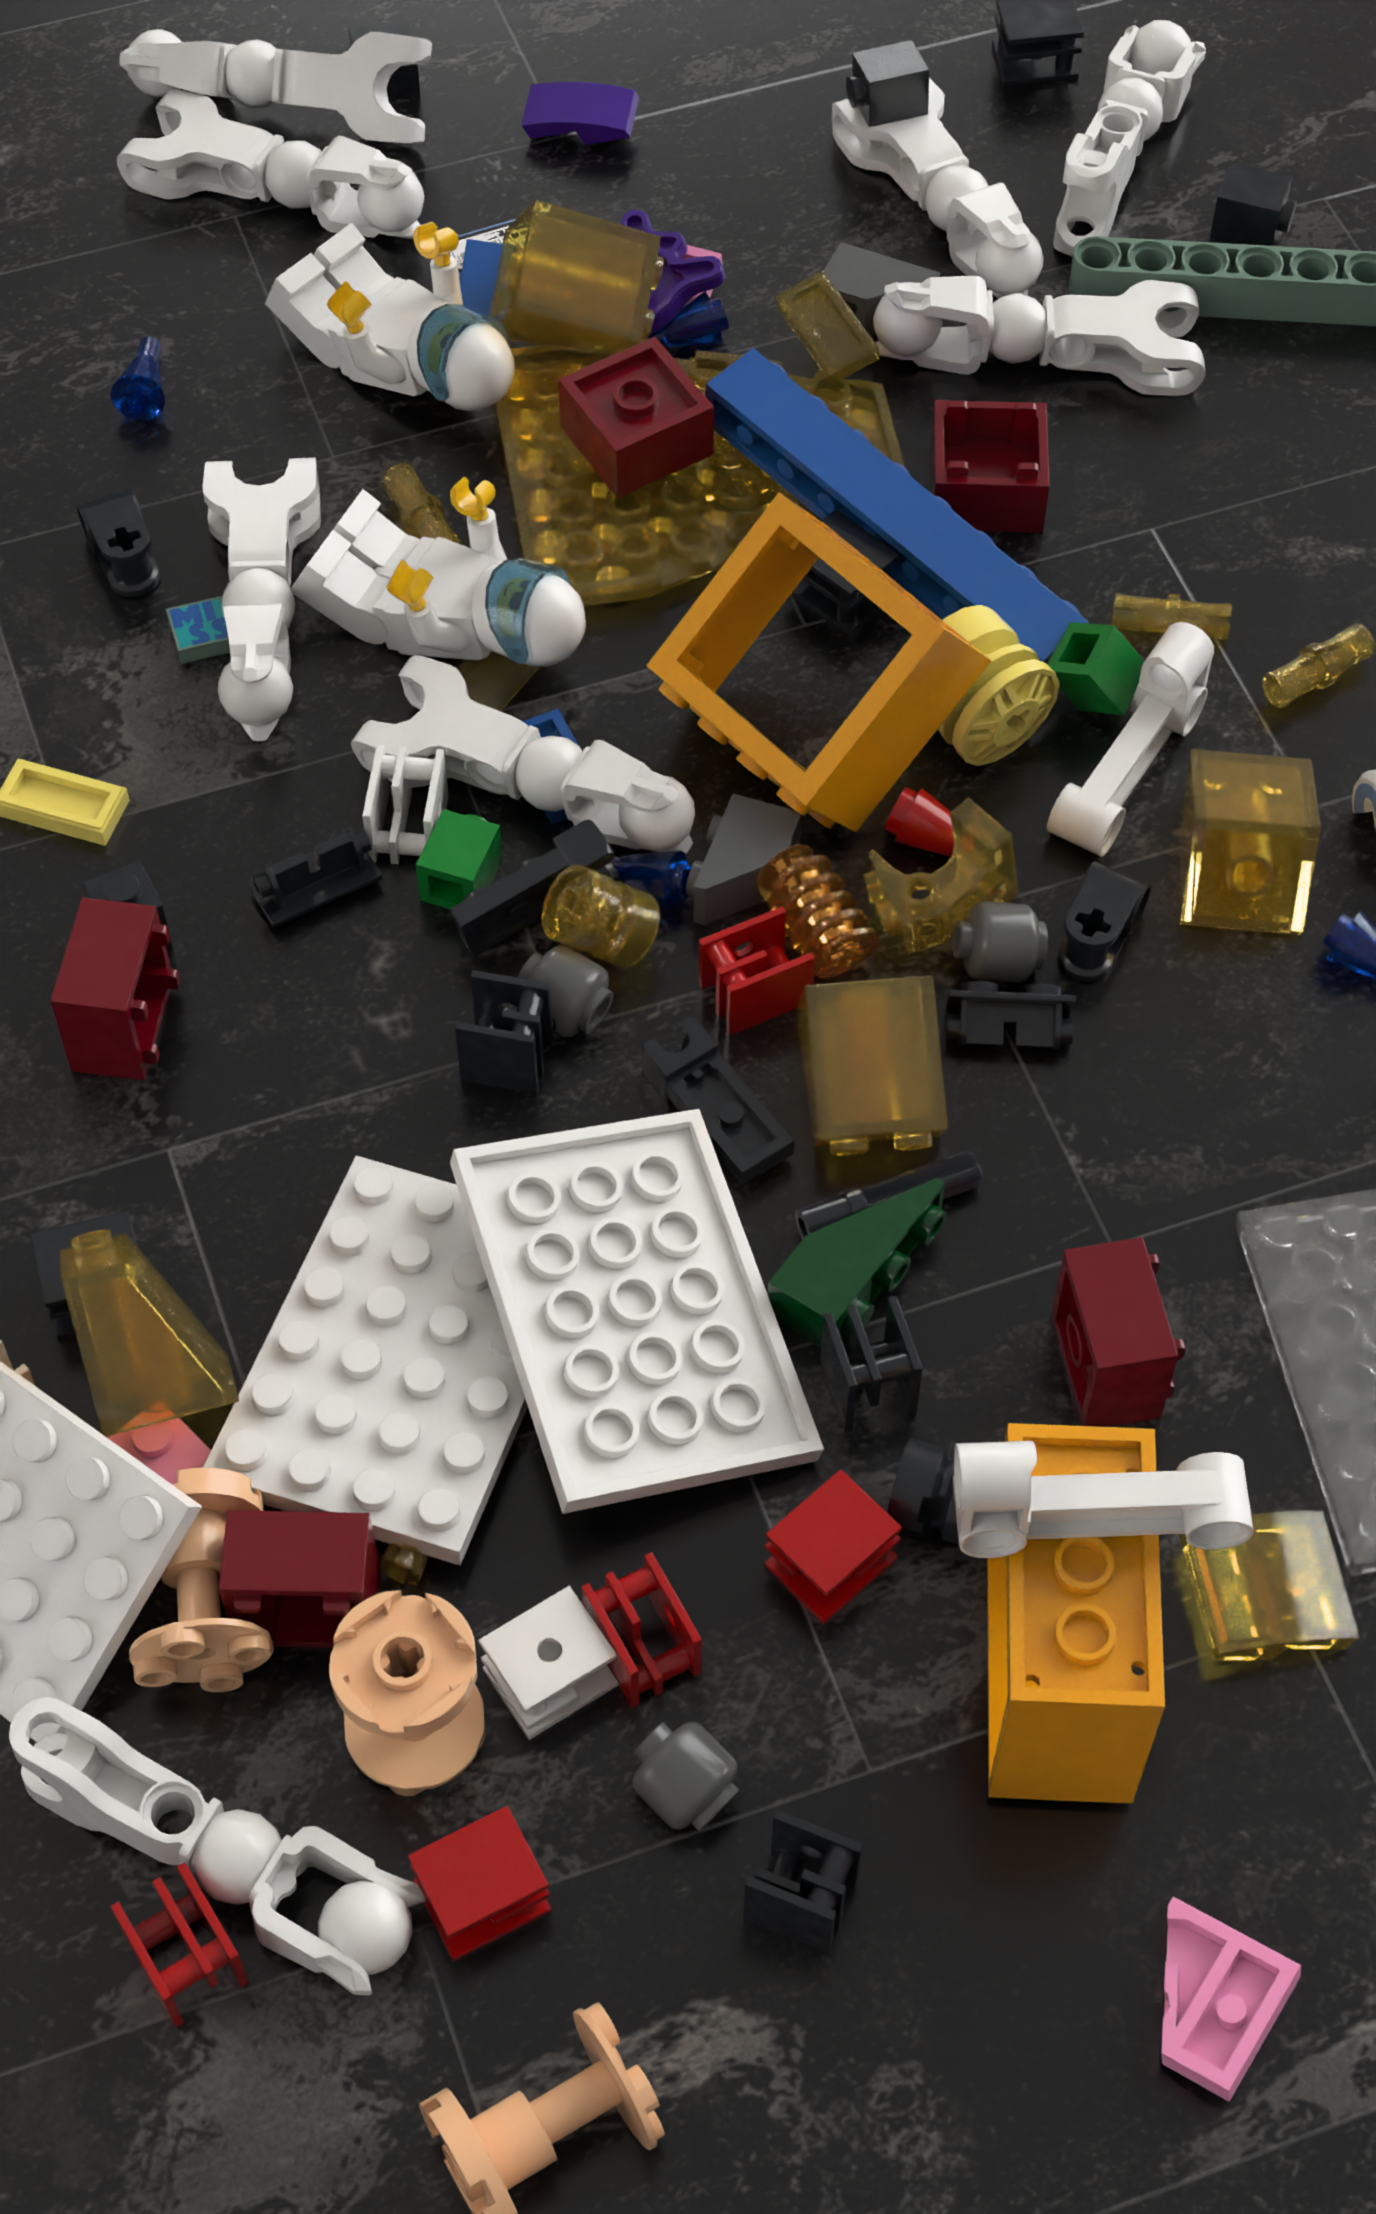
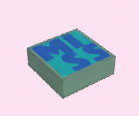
(199, 629)

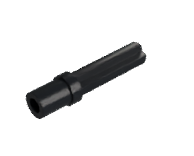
(958, 1172)

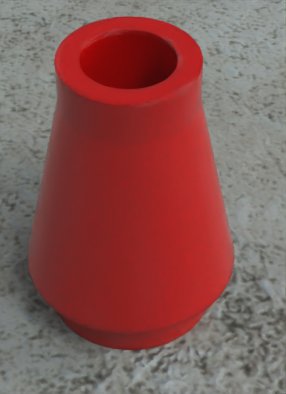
(921, 822)

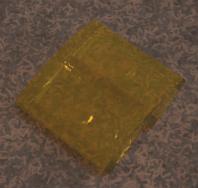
(1272, 1590)

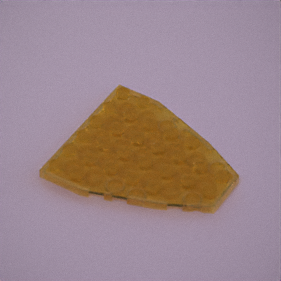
(664, 529)

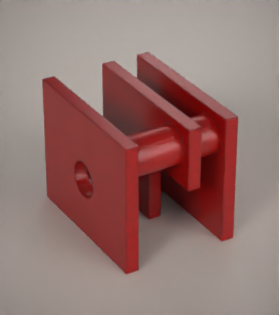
(744, 986)
(832, 1546)
(616, 1601)
(480, 1883)
(174, 1919)

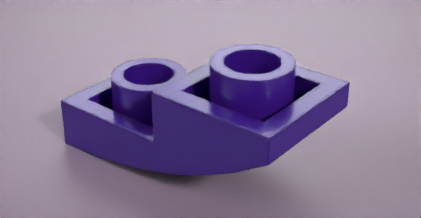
(591, 109)

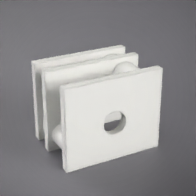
(402, 770)
(548, 1662)

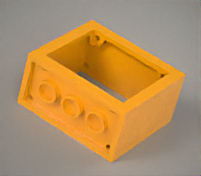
(888, 722)
(1065, 1638)

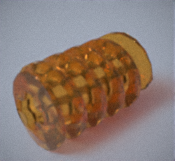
(818, 910)

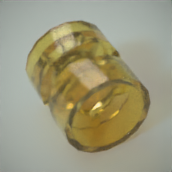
(600, 916)

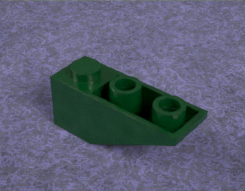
(854, 1261)

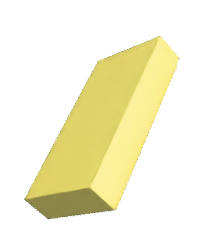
(62, 801)

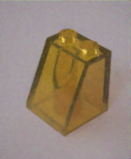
(575, 280)
(1248, 841)
(872, 1063)
(138, 1338)

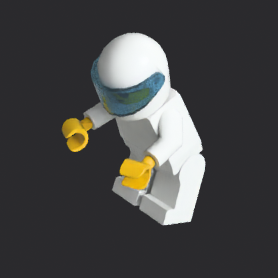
(393, 328)
(439, 594)

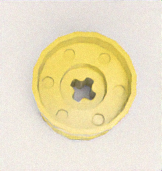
(1006, 699)

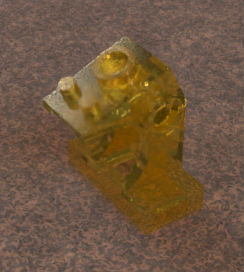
(976, 872)

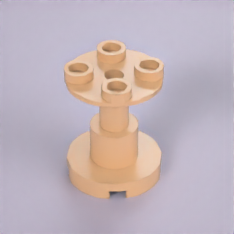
(202, 1643)
(408, 1690)
(517, 2135)

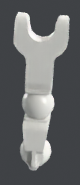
(265, 75)
(1142, 88)
(248, 162)
(927, 163)
(1074, 332)
(258, 605)
(551, 772)
(232, 1853)

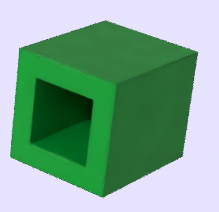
(1096, 668)
(458, 858)

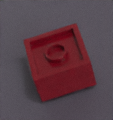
(636, 417)
(992, 463)
(113, 988)
(1115, 1333)
(297, 1572)

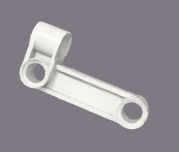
(1165, 702)
(1006, 1506)

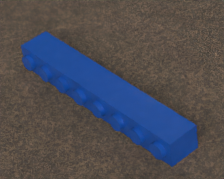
(837, 468)

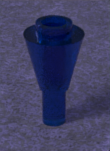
(695, 324)
(139, 388)
(658, 874)
(1353, 944)

